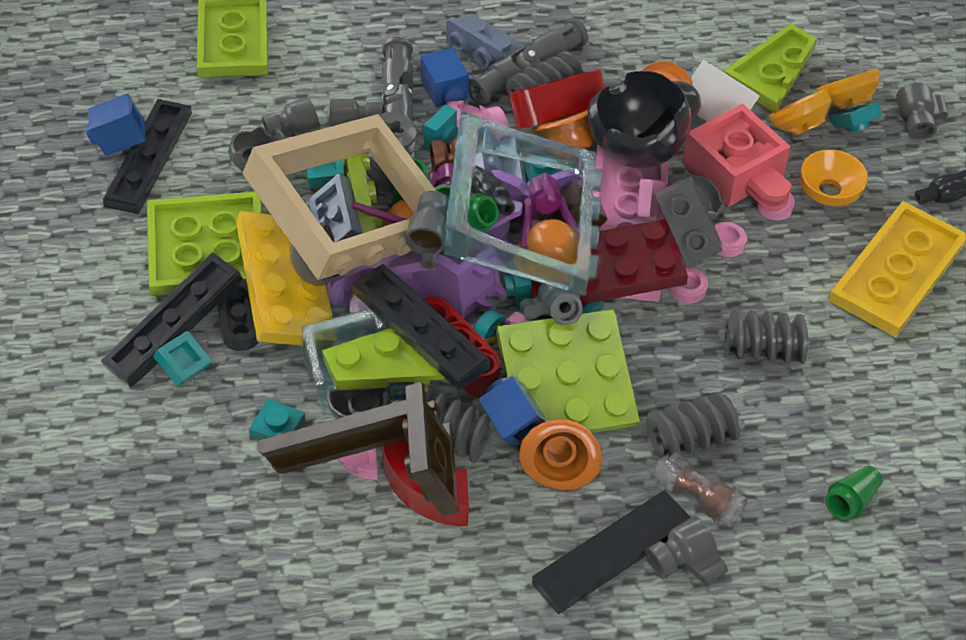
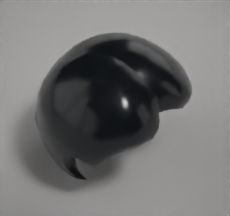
(643, 118)

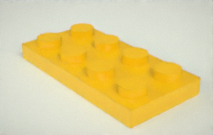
(898, 268)
(276, 293)

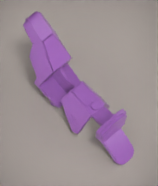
(453, 279)

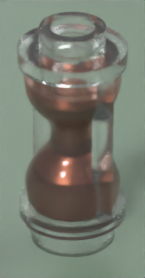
(715, 498)

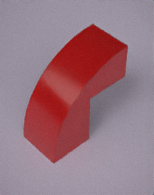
(411, 492)

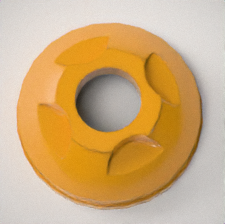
(853, 89)
(802, 114)
(836, 169)

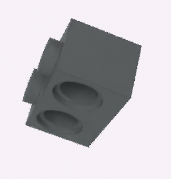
(689, 221)

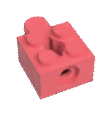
(740, 158)

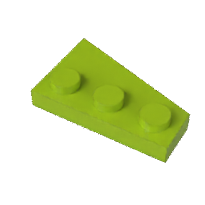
(774, 65)
(363, 190)
(377, 362)

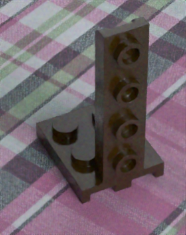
(415, 420)

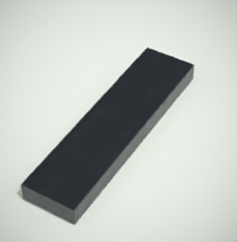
(147, 159)
(172, 317)
(421, 326)
(608, 552)

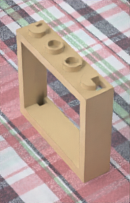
(274, 160)

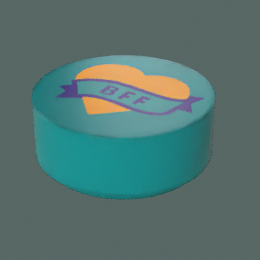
(487, 326)

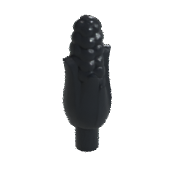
(490, 185)
(944, 189)

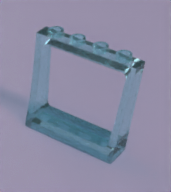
(469, 244)

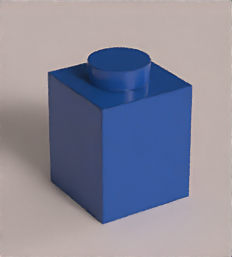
(444, 77)
(116, 125)
(512, 409)

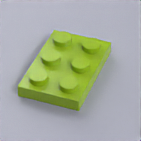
(232, 38)

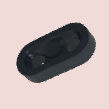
(237, 319)

